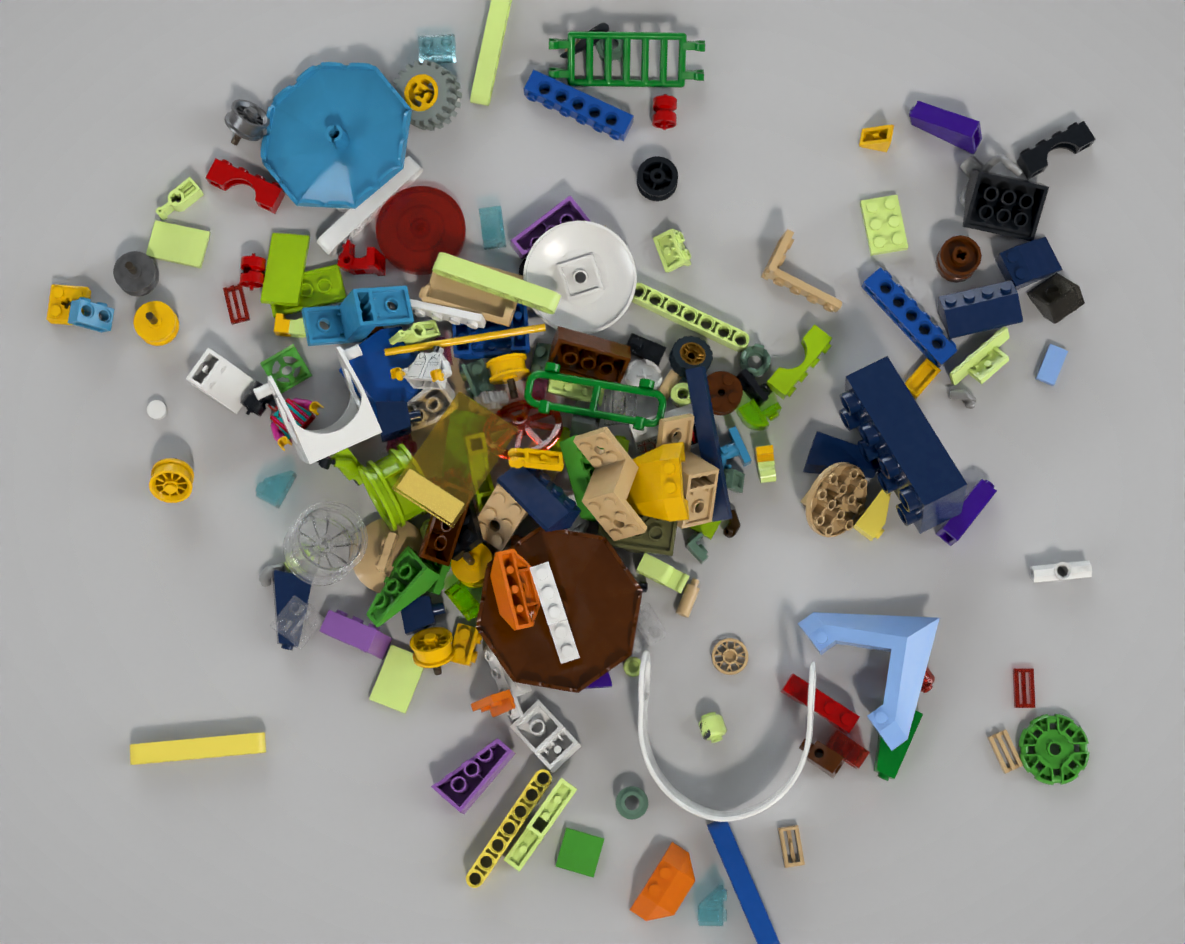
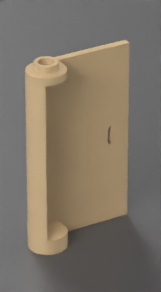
(467, 298)

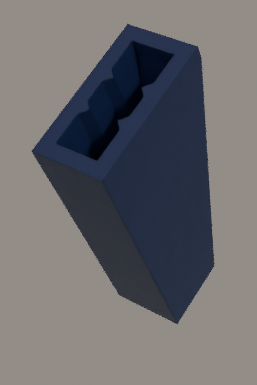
(830, 450)
(284, 588)

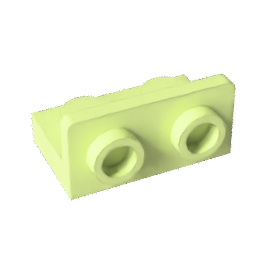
(672, 250)

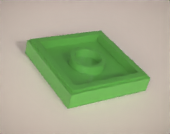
(579, 852)

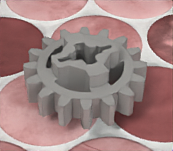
(492, 400)

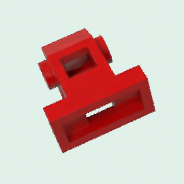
(371, 263)

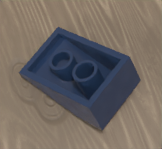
(1028, 262)

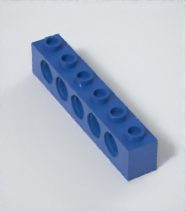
(539, 81)
(937, 356)

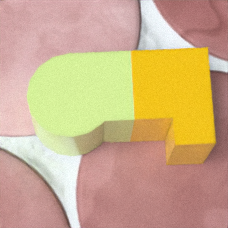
(288, 327)
(765, 463)

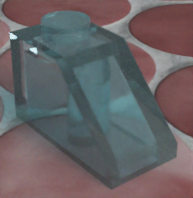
(275, 488)

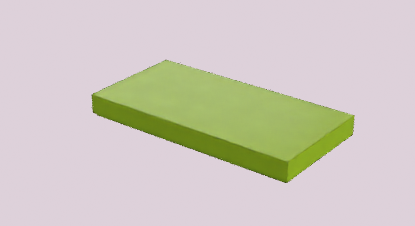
(285, 269)
(319, 288)

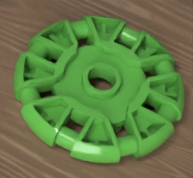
(1042, 749)

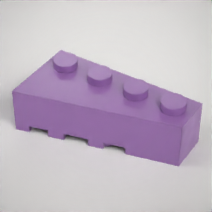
(563, 212)
(471, 779)

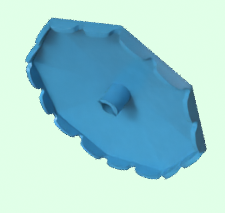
(336, 135)

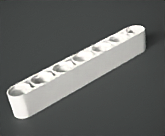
(356, 219)

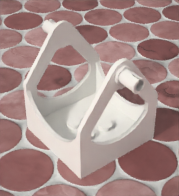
(351, 428)

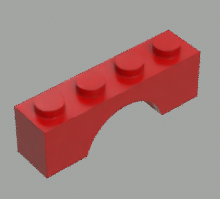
(225, 175)
(825, 706)

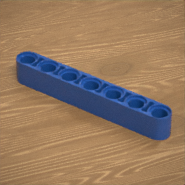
(742, 883)

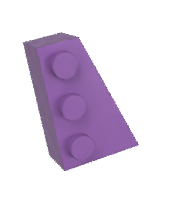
(356, 633)

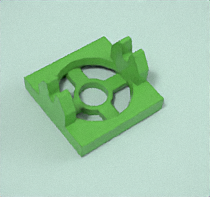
(290, 351)

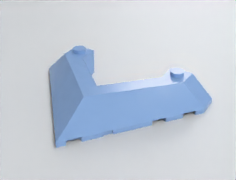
(910, 646)

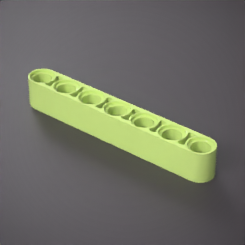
(490, 52)
(496, 283)
(695, 324)

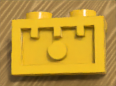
(465, 643)

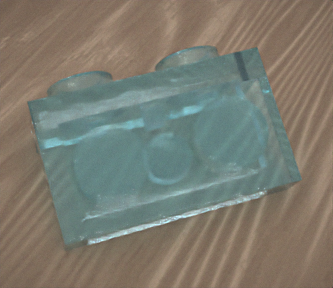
(437, 48)

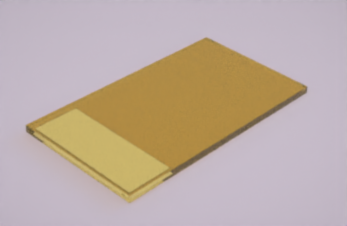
(455, 459)

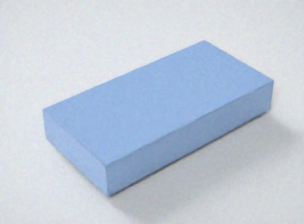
(1051, 365)

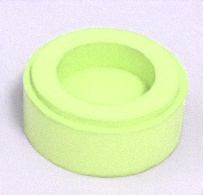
(632, 666)

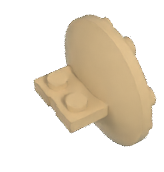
(835, 499)
(382, 551)

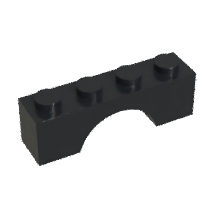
(1074, 139)

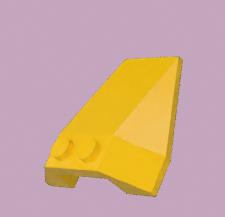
(659, 484)

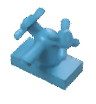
(734, 448)

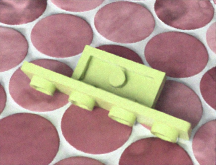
(984, 360)

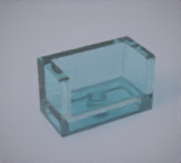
(492, 227)

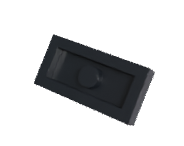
(646, 348)
(752, 389)

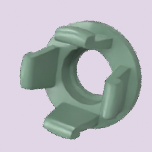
(617, 54)
(756, 350)
(620, 802)

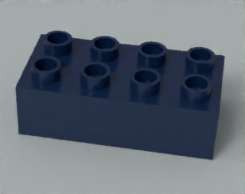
(903, 444)

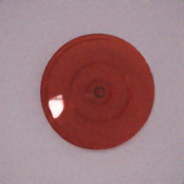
(418, 226)

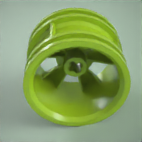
(378, 481)

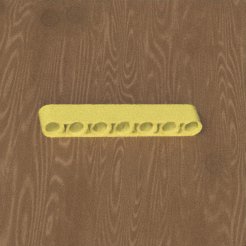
(197, 748)
(502, 835)

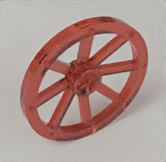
(526, 423)

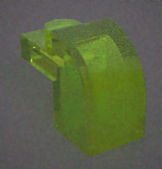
(756, 419)
(463, 600)

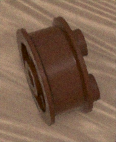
(731, 387)

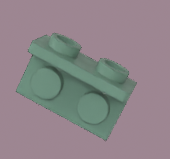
(477, 377)

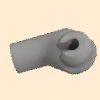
(965, 396)
(266, 575)

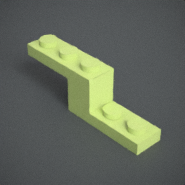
(540, 824)

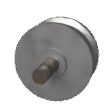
(246, 121)
(136, 273)

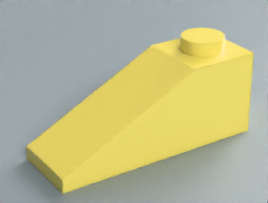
(874, 517)

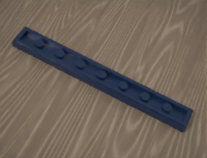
(708, 436)

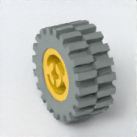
(435, 107)

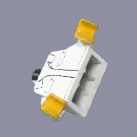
(427, 370)

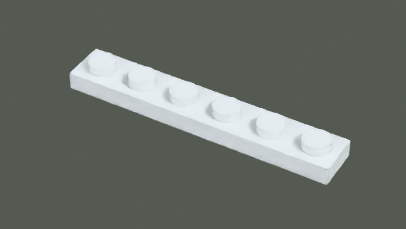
(441, 313)

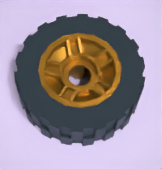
(690, 353)

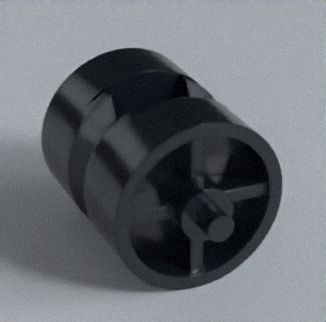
(252, 404)

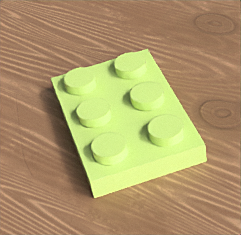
(884, 225)

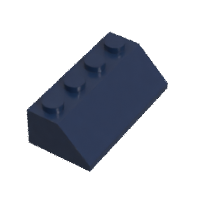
(980, 309)
(540, 497)

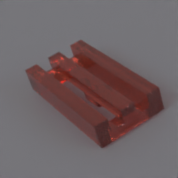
(233, 289)
(1023, 688)

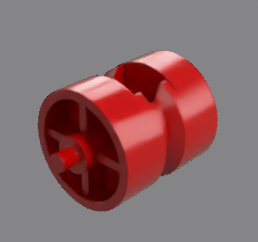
(664, 116)
(252, 271)

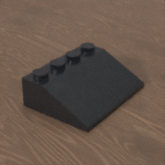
(1003, 204)

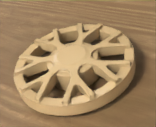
(729, 656)

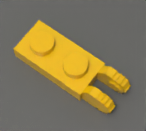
(536, 459)

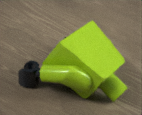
(345, 462)

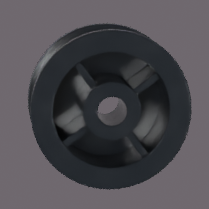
(660, 188)

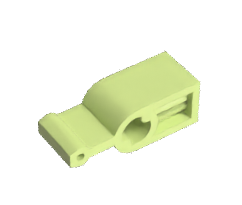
(186, 192)
(417, 333)
(662, 573)

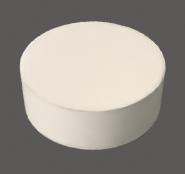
(157, 410)

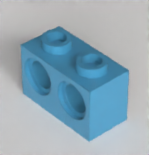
(90, 319)

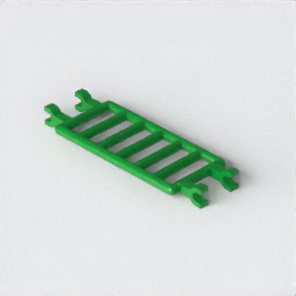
(683, 74)

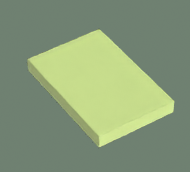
(178, 244)
(397, 680)

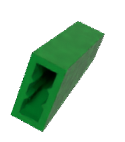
(887, 761)

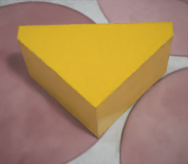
(877, 137)

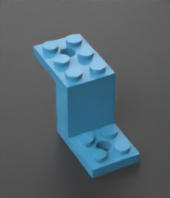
(357, 315)

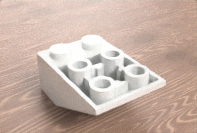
(220, 380)

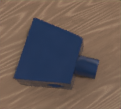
(395, 419)
(421, 614)

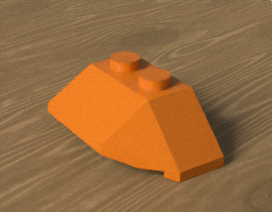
(514, 589)
(666, 885)

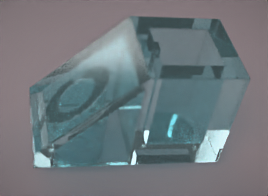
(711, 908)

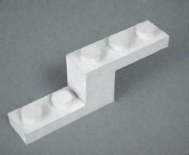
(554, 612)

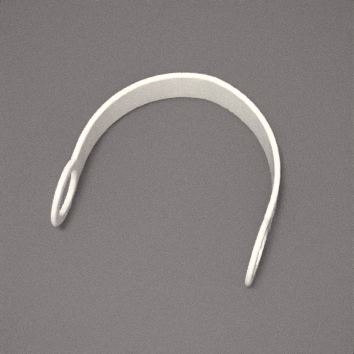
(672, 792)

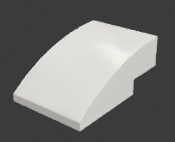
(545, 736)

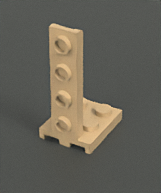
(795, 285)

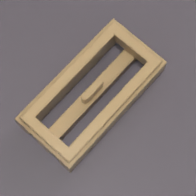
(1013, 751)
(797, 835)

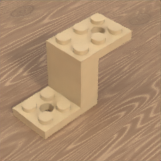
(697, 474)
(610, 484)
(506, 512)

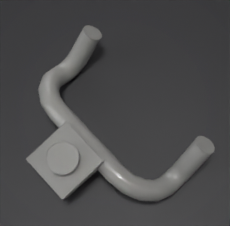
(973, 162)

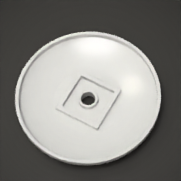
(604, 261)

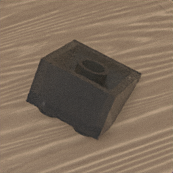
(1056, 297)

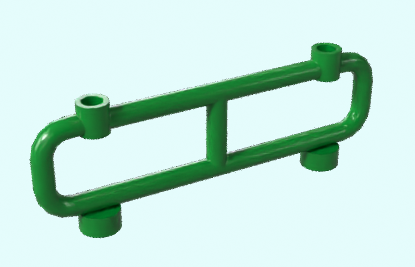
(552, 370)

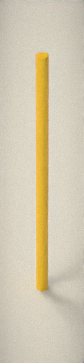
(465, 339)

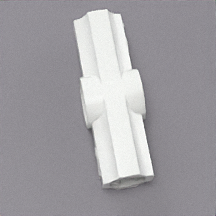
(1072, 570)

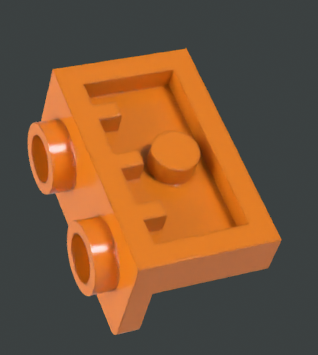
(496, 703)

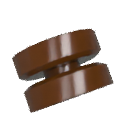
(958, 258)

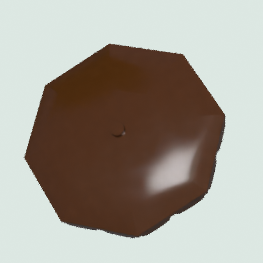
(598, 602)

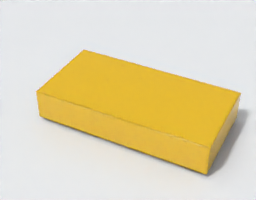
(921, 377)

